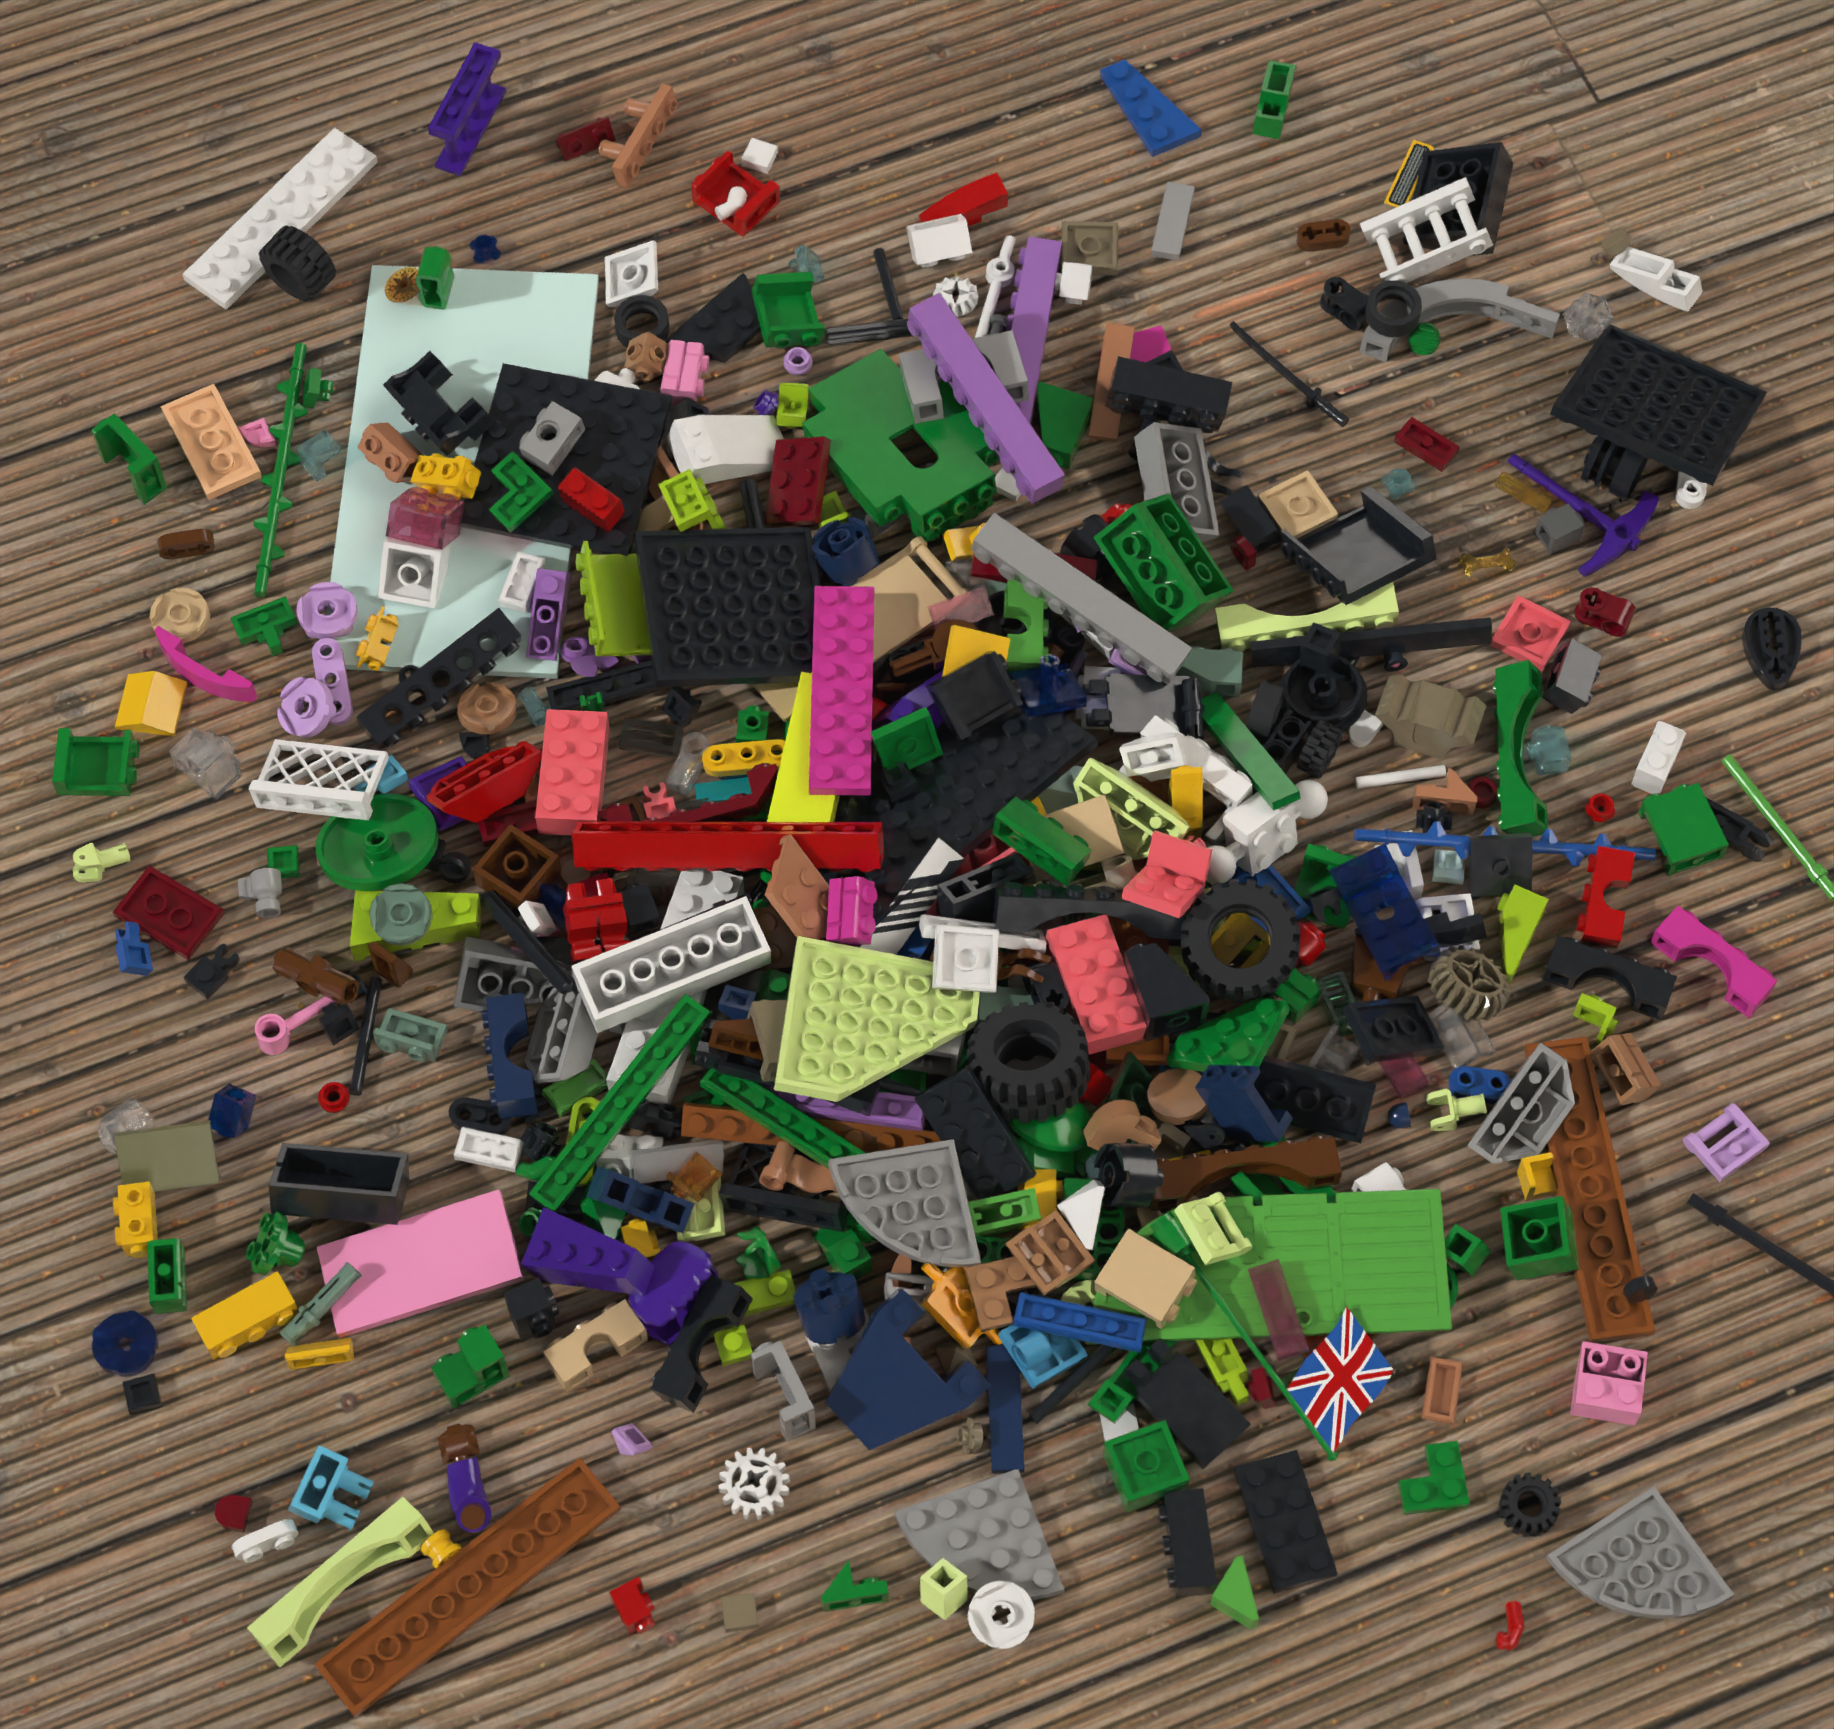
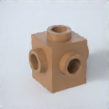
(646, 356)

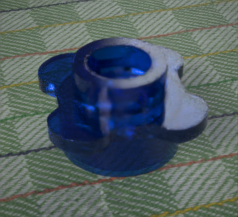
(485, 242)

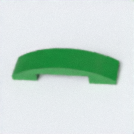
(1119, 1392)

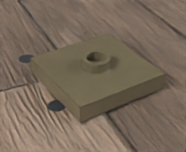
(1091, 244)

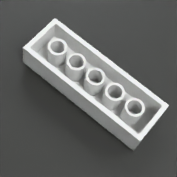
(671, 964)

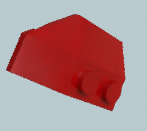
(487, 782)

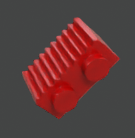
(591, 499)

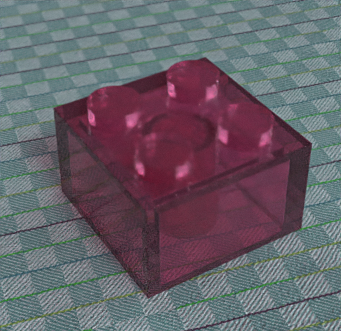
(425, 518)

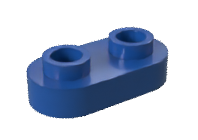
(1479, 1083)

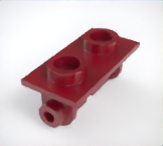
(585, 138)

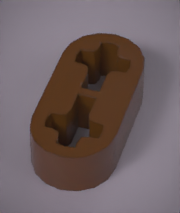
(1323, 235)
(186, 544)

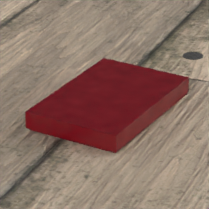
(169, 912)

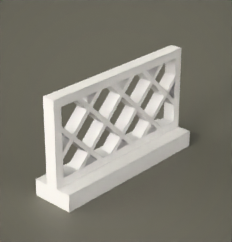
(313, 797)

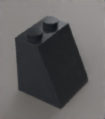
(1164, 992)

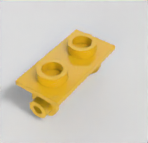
(379, 628)

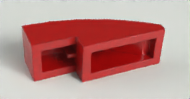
(971, 201)

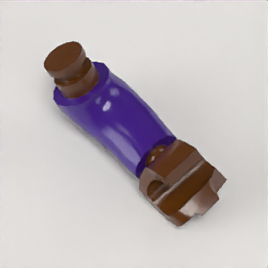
(465, 1484)

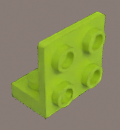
(688, 501)

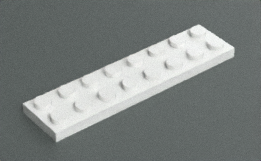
(294, 201)

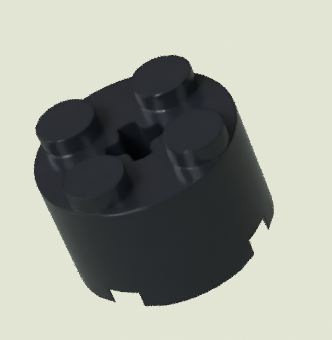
(1083, 545)
(1128, 1174)

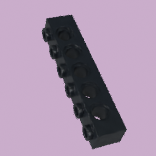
(494, 626)

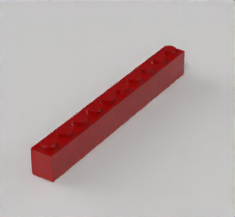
(724, 844)

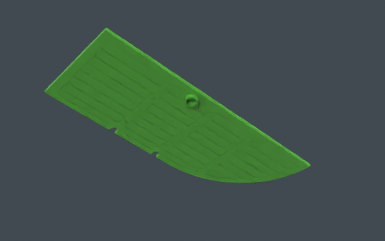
(1364, 1252)

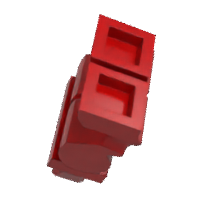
(592, 914)

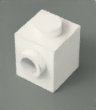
(1074, 282)

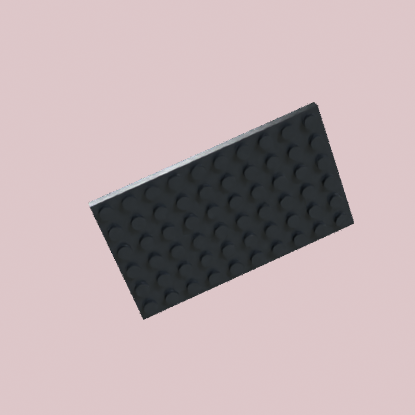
(961, 792)

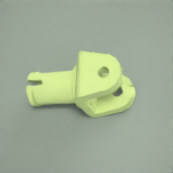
(97, 861)
(1458, 1108)

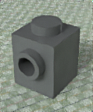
(1559, 528)

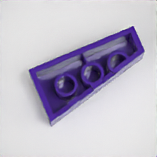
(582, 1257)

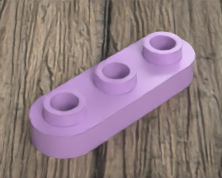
(334, 666)

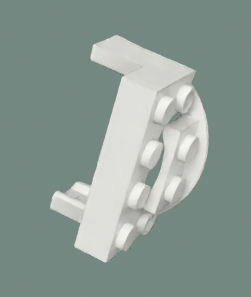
(1218, 771)

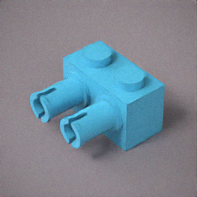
(314, 1495)

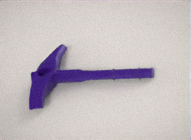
(1619, 535)

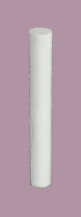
(1400, 776)

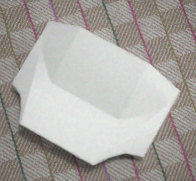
(1153, 756)

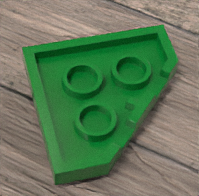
(1231, 1039)

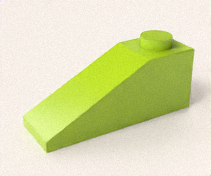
(1517, 924)

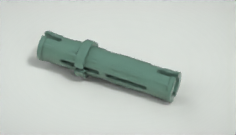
(320, 1304)

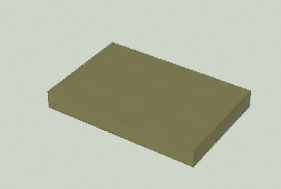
(168, 1156)

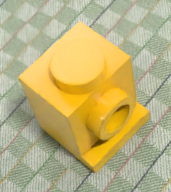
(637, 1236)

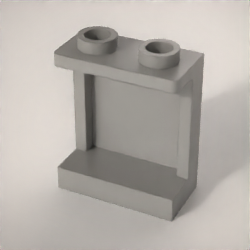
(800, 1415)

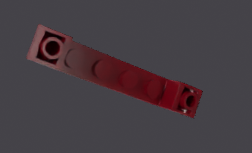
(739, 806)

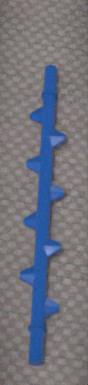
(1547, 843)

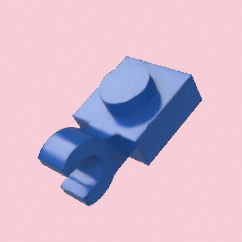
(132, 954)

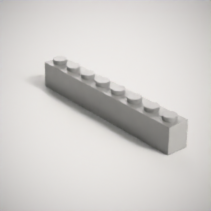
(1080, 599)

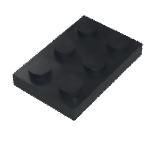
(1393, 1028)

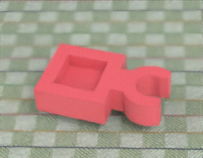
(657, 803)

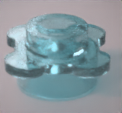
(1398, 476)

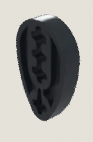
(1787, 643)

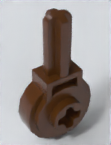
(933, 652)

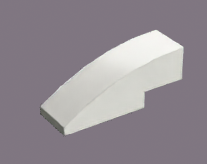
(1658, 278)

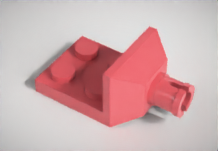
(1172, 875)

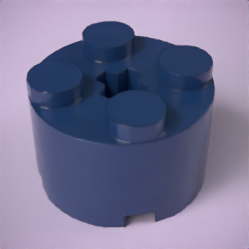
(845, 551)
(829, 1306)

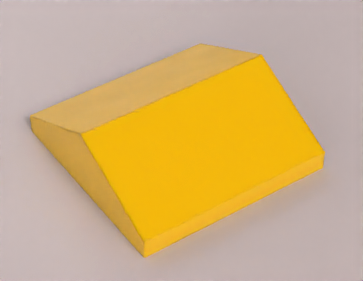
(151, 703)

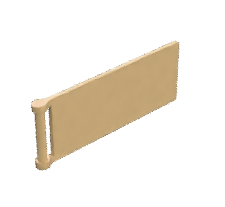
(899, 610)

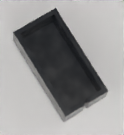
(1168, 395)
(339, 1183)

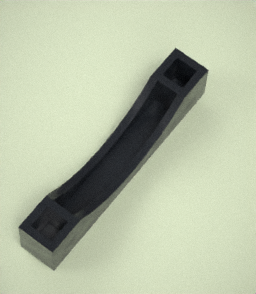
(1025, 907)

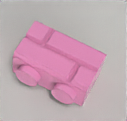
(684, 371)

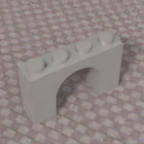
(922, 375)

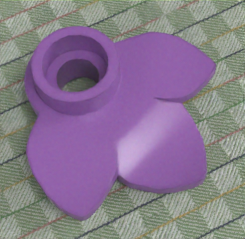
(583, 657)

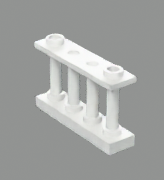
(1417, 211)

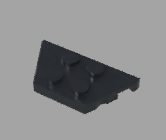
(724, 322)

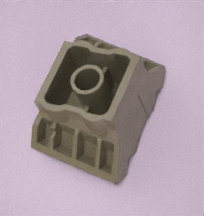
(1429, 716)

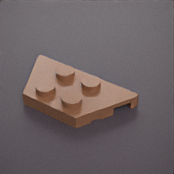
(799, 891)

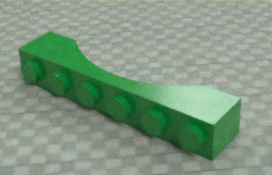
(1518, 695)

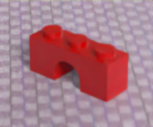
(1600, 922)

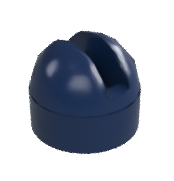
(1399, 1116)

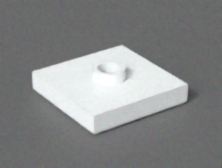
(965, 958)

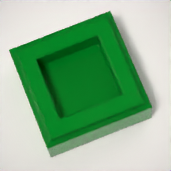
(285, 860)

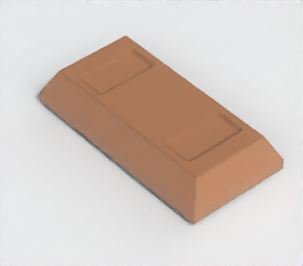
(1442, 1390)

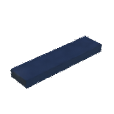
(1004, 1411)

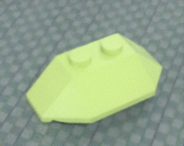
(1132, 806)

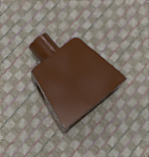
(1367, 979)

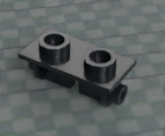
(665, 1119)

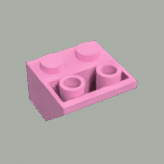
(1609, 1383)

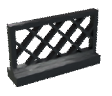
(778, 1205)

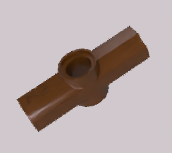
(316, 976)

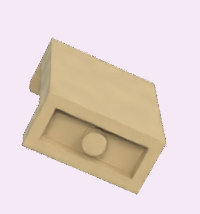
(1146, 1278)

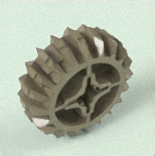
(1469, 983)

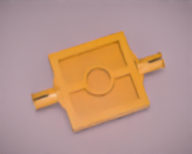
(953, 1305)

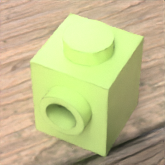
(943, 1589)

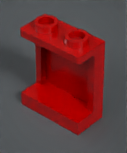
(713, 189)

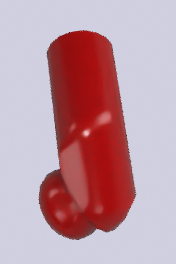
(1515, 1620)

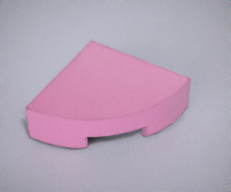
(257, 434)

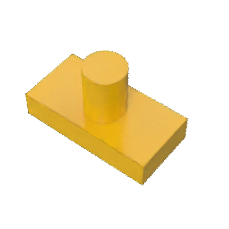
(960, 542)

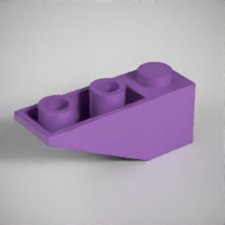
(548, 613)

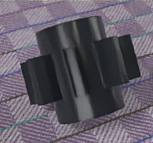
(1434, 812)
(540, 1141)

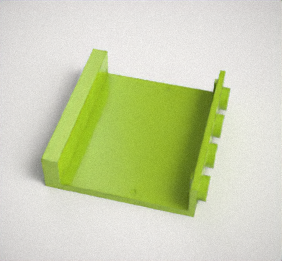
(613, 603)

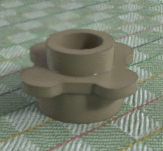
(970, 1435)

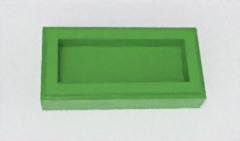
(565, 1093)

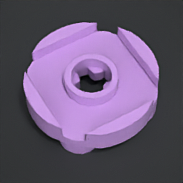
(333, 625)
(320, 708)

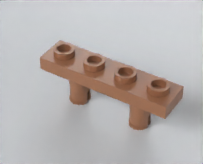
(639, 145)

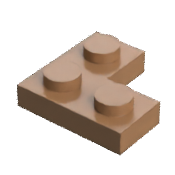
(989, 1288)

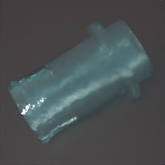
(533, 706)

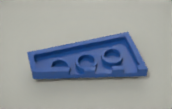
(1148, 110)

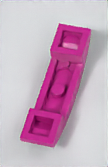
(229, 686)

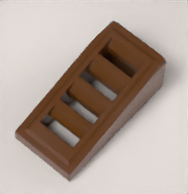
(389, 965)

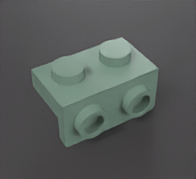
(410, 1035)

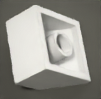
(412, 572)

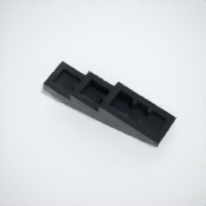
(1454, 932)

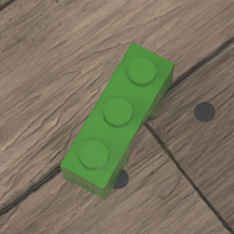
(1027, 647)

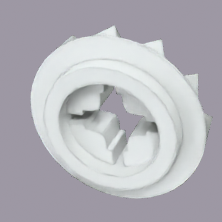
(967, 296)

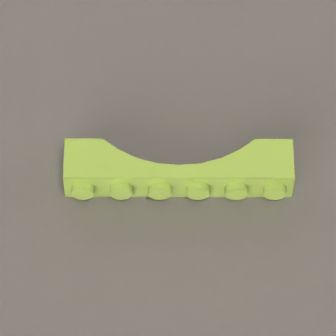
(1242, 624)
(289, 1622)

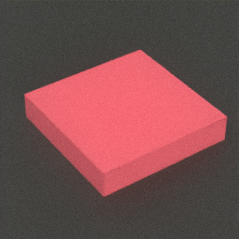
(1530, 633)

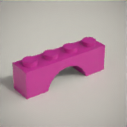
(1684, 937)

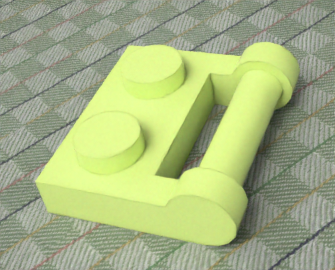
(1206, 1232)

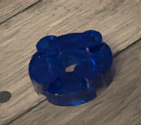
(120, 1326)

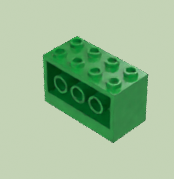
(1163, 563)

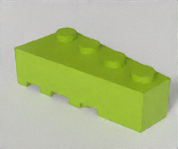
(452, 921)

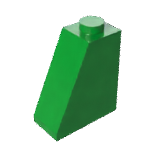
(1062, 421)

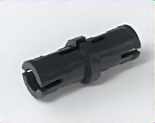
(1193, 708)

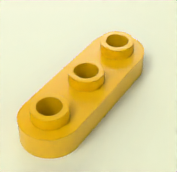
(732, 758)

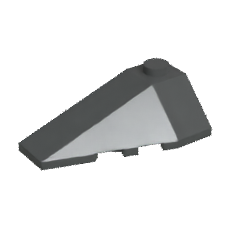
(498, 970)

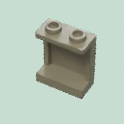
(768, 1023)

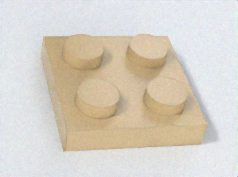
(1297, 505)

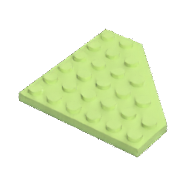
(861, 1017)

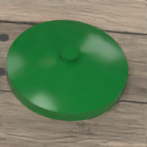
(380, 850)

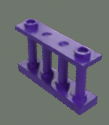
(467, 109)

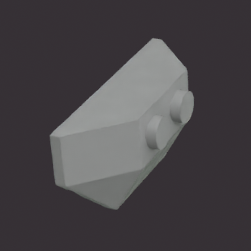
(561, 1037)
(1527, 1109)

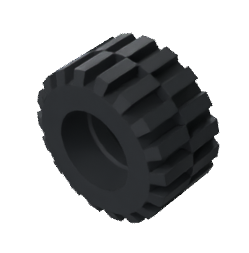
(297, 263)

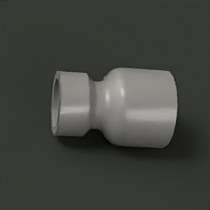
(265, 886)

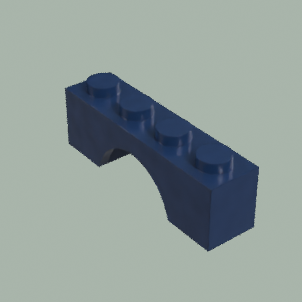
(507, 1025)

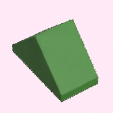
(1235, 1595)

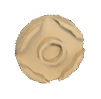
(181, 613)

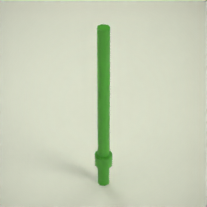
(1815, 872)

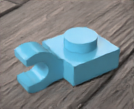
(391, 778)

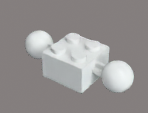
(1260, 835)

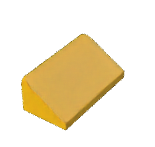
(320, 1353)

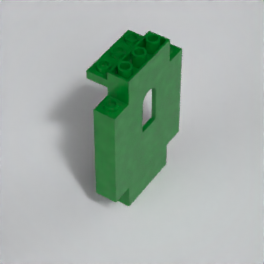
(870, 407)

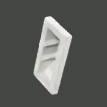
(1083, 1211)

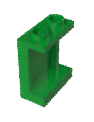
(787, 310)
(116, 439)
(95, 764)
(1684, 828)

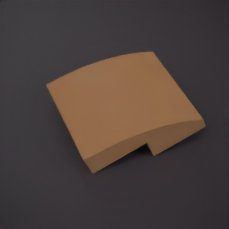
(1050, 1253)

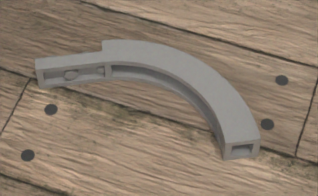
(1462, 297)

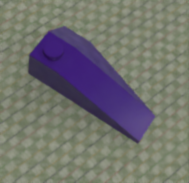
(909, 703)

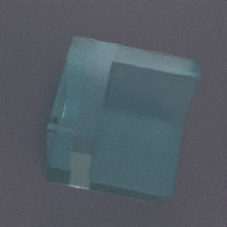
(316, 452)

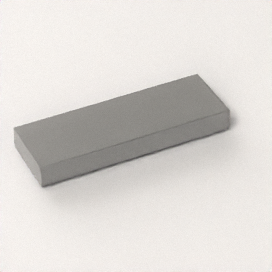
(1172, 221)
(655, 1163)

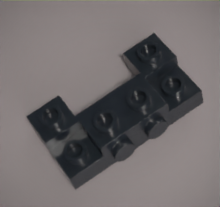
(423, 405)

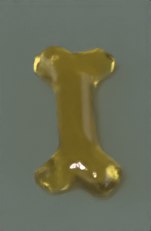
(1501, 560)

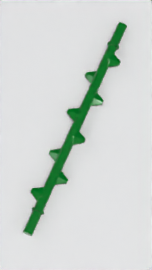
(276, 479)

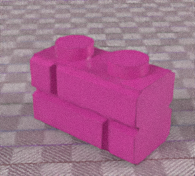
(851, 911)

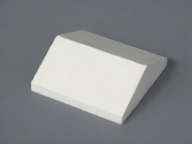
(631, 273)

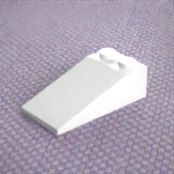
(724, 445)

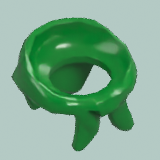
(759, 1259)

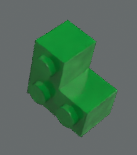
(473, 1368)

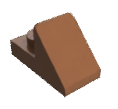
(1455, 795)

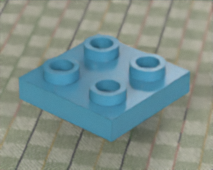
(1041, 1353)

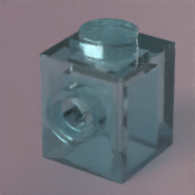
(1549, 750)

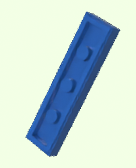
(1080, 1322)

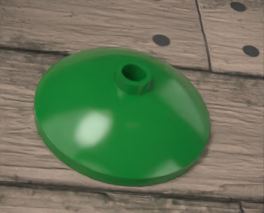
(1057, 1133)

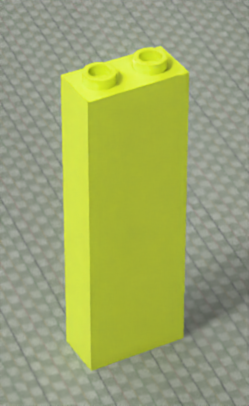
(791, 792)

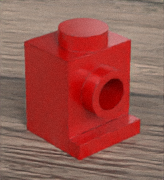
(633, 1607)

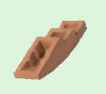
(1116, 342)

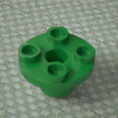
(275, 1245)

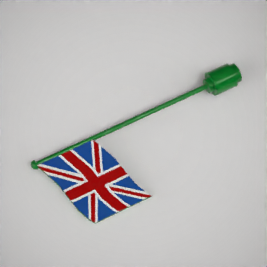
(1333, 1381)

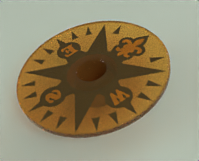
(402, 285)

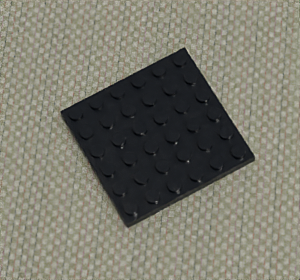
(1659, 404)
(614, 450)
(728, 604)

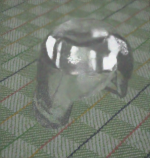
(126, 1117)

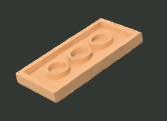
(211, 441)

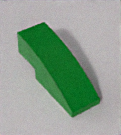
(1274, 99)

